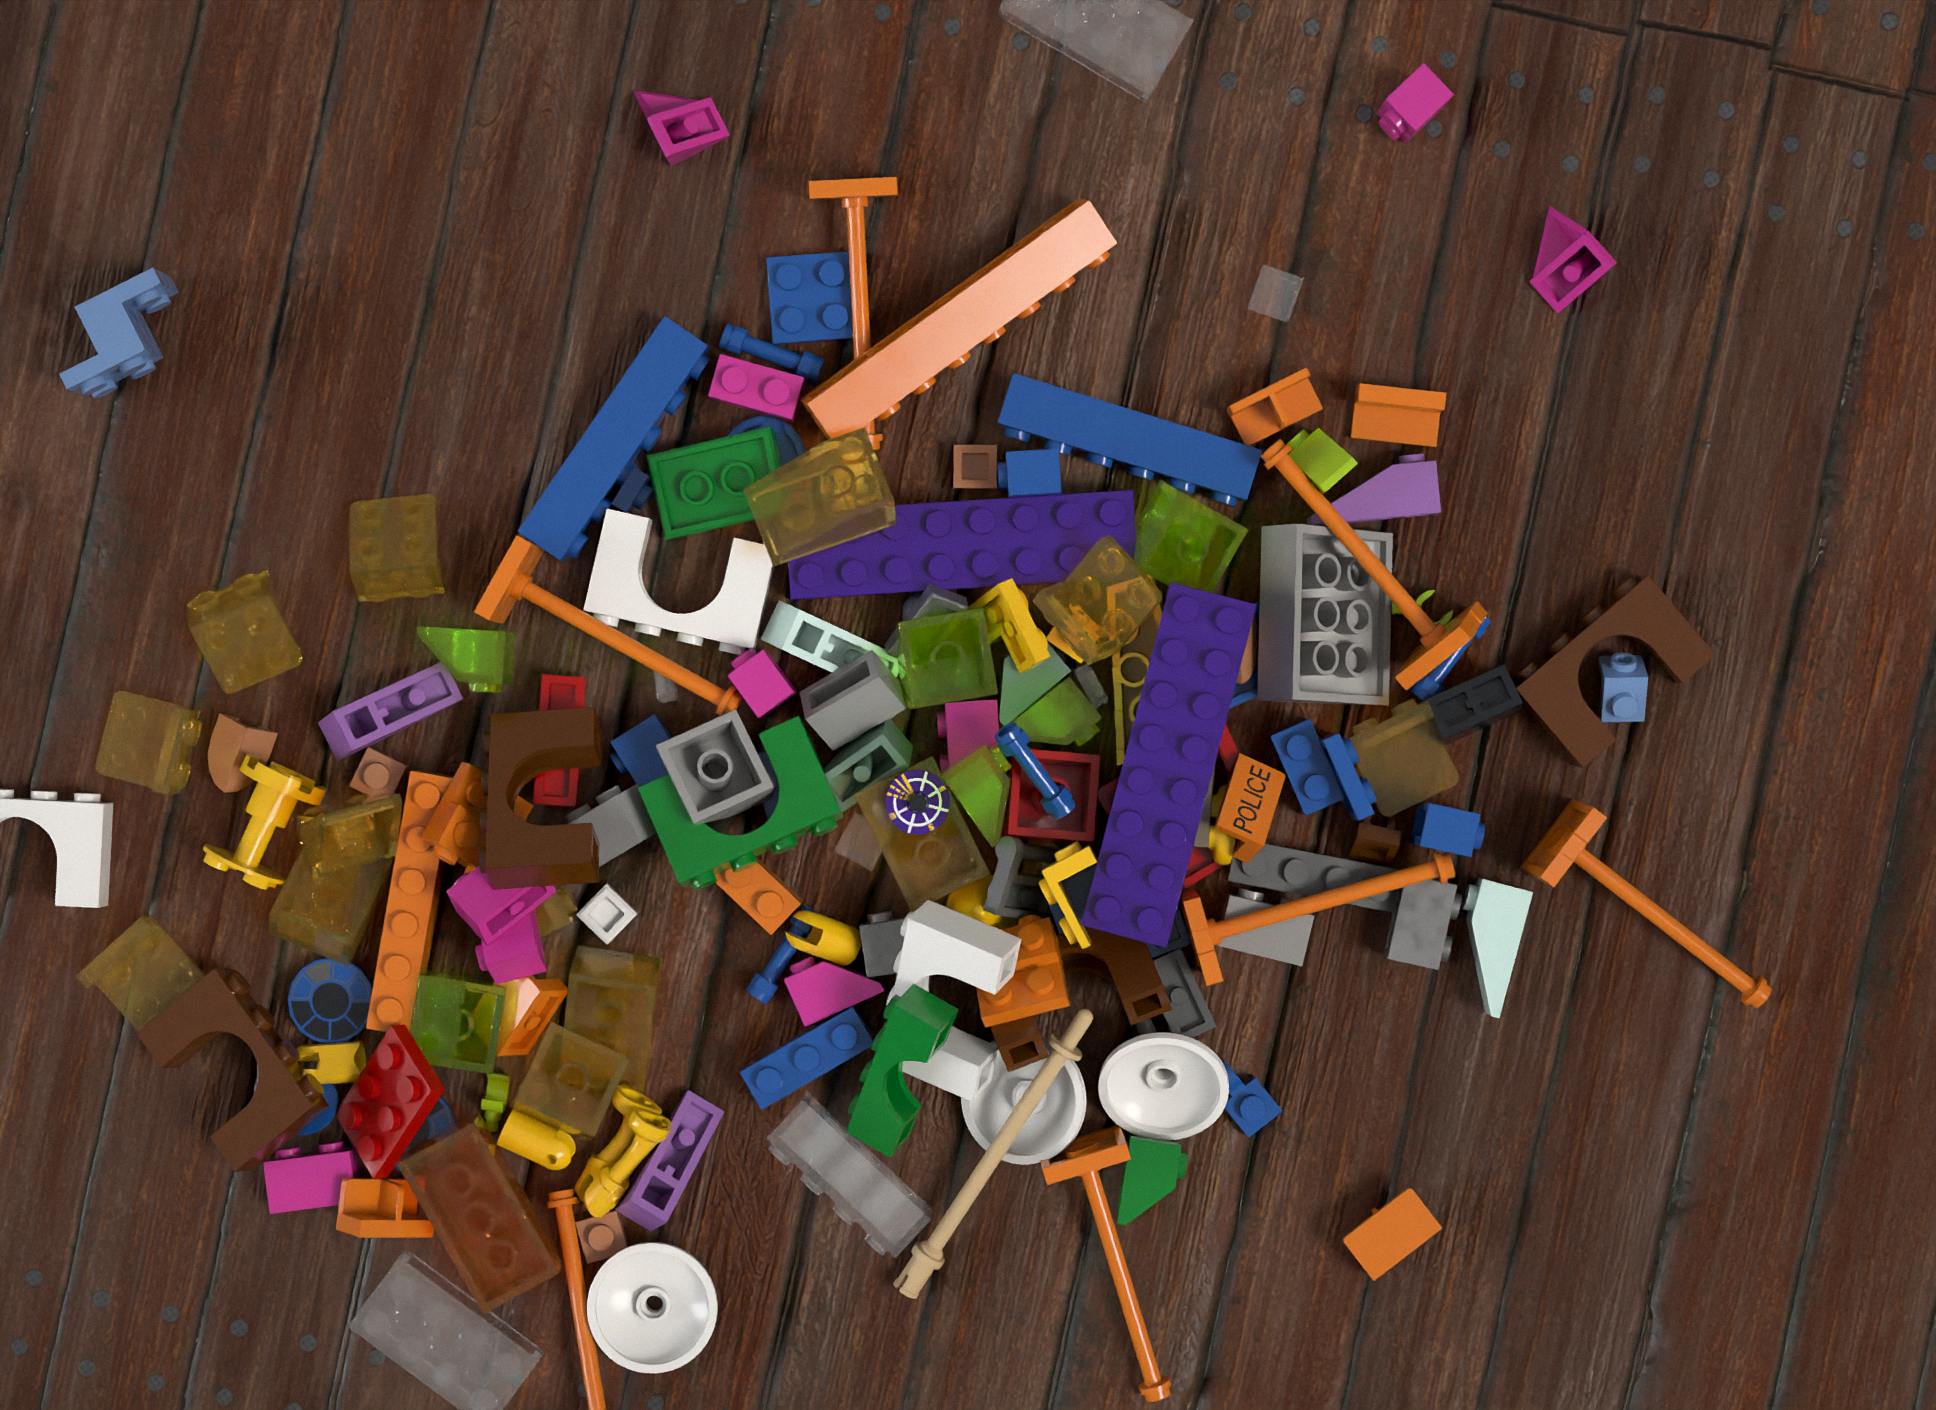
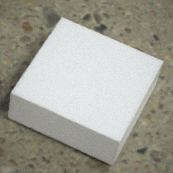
(607, 914)

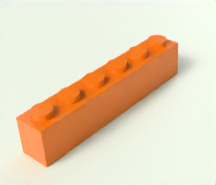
(409, 908)

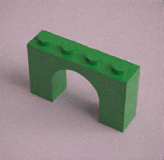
(803, 807)

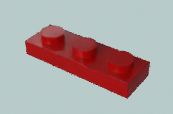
(561, 785)

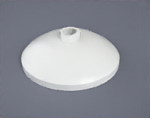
(1163, 1101)
(1050, 1125)
(646, 1337)

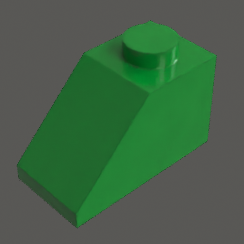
(1148, 1174)

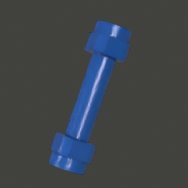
(736, 339)
(1431, 683)
(1055, 798)
(764, 984)

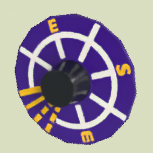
(917, 802)

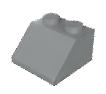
(716, 769)

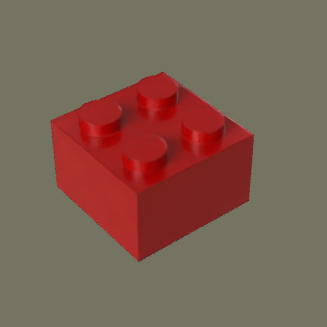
(1027, 817)

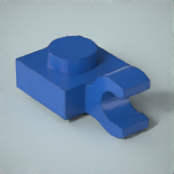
(1249, 1103)

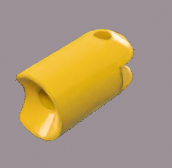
(827, 939)
(336, 1061)
(537, 1141)

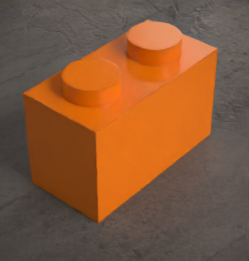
(760, 894)

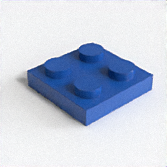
(810, 298)
(1356, 790)

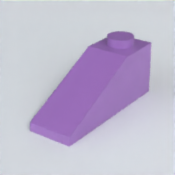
(1394, 493)
(389, 710)
(670, 1164)

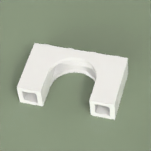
(619, 591)
(81, 840)
(973, 952)

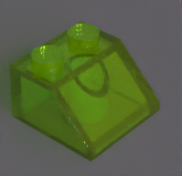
(1185, 539)
(473, 655)
(945, 659)
(1060, 716)
(982, 788)
(458, 1021)

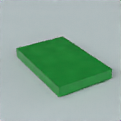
(705, 482)

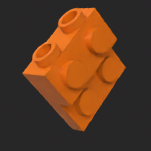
(456, 821)
(1037, 978)

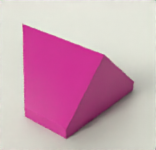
(682, 123)
(1567, 261)

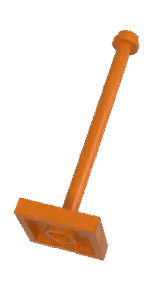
(854, 197)
(514, 582)
(1436, 640)
(1566, 845)
(1207, 933)
(1085, 1158)
(562, 1202)

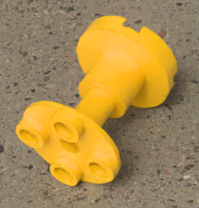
(270, 807)

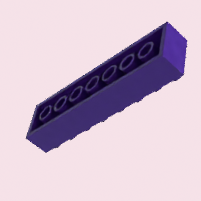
(969, 546)
(1168, 764)

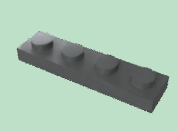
(1308, 874)

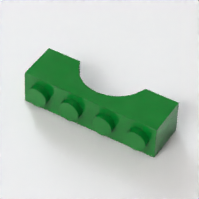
(914, 1031)

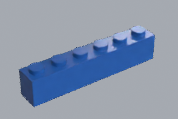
(1128, 438)
(615, 439)

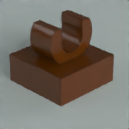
(1375, 842)

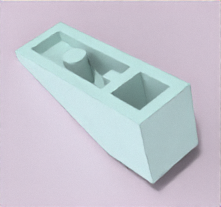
(818, 640)
(1495, 930)

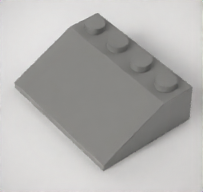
(1322, 619)

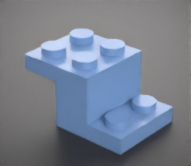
(120, 333)

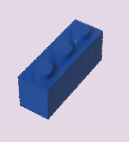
(807, 1056)

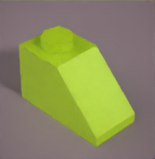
(1320, 458)

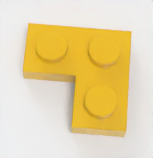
(1010, 620)

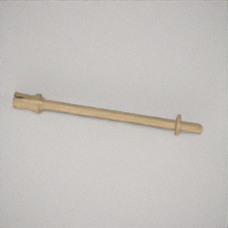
(929, 1253)

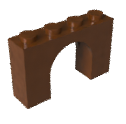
(1552, 686)
(519, 750)
(1112, 956)
(284, 1093)

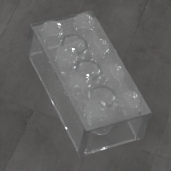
(1116, 39)
(850, 1175)
(445, 1337)

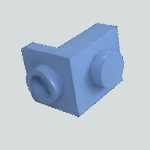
(1622, 688)

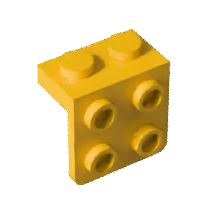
(1069, 861)

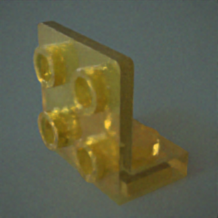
(142, 972)

